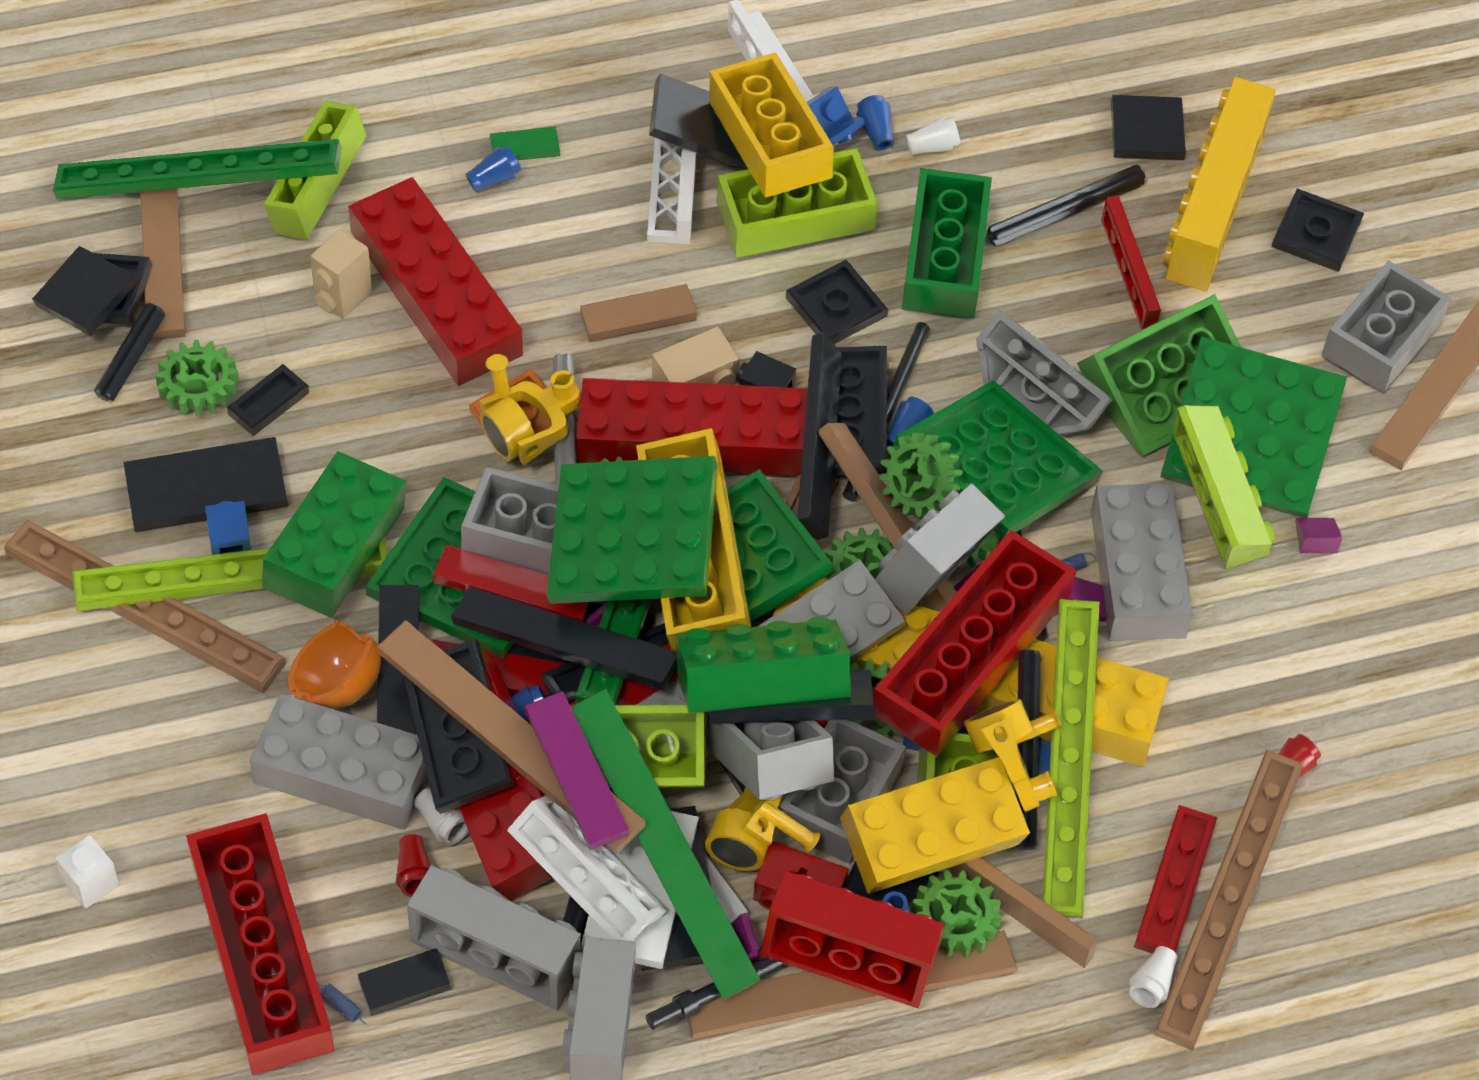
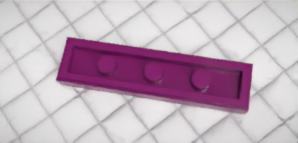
(576, 770)

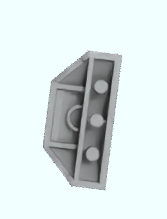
(1038, 377)

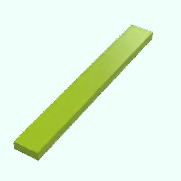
(180, 578)
(1071, 757)

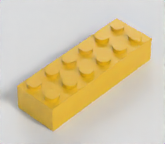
(1218, 183)
(726, 594)

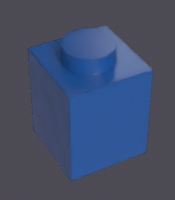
(228, 527)

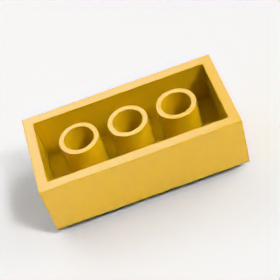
(771, 124)
(934, 825)

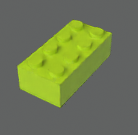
(799, 216)

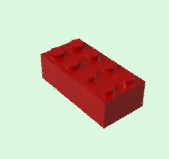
(851, 938)

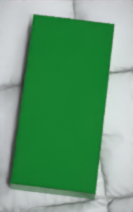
(528, 143)

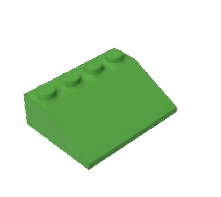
(1152, 369)

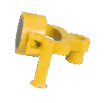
(508, 425)
(1002, 730)
(746, 829)

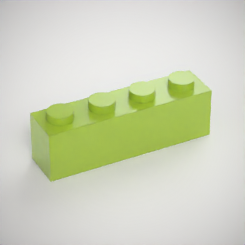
(299, 202)

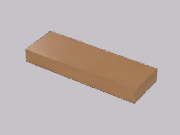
(638, 312)

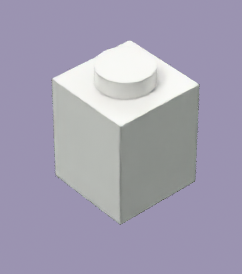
(87, 871)

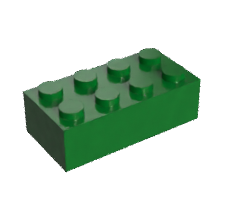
(947, 243)
(333, 534)
(763, 665)

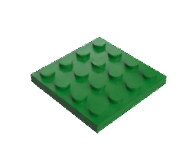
(1278, 419)
(1008, 455)
(633, 530)
(772, 546)
(418, 554)

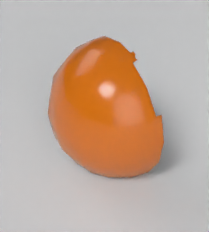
(335, 667)

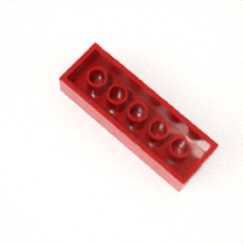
(435, 280)
(750, 423)
(972, 642)
(504, 859)
(260, 944)

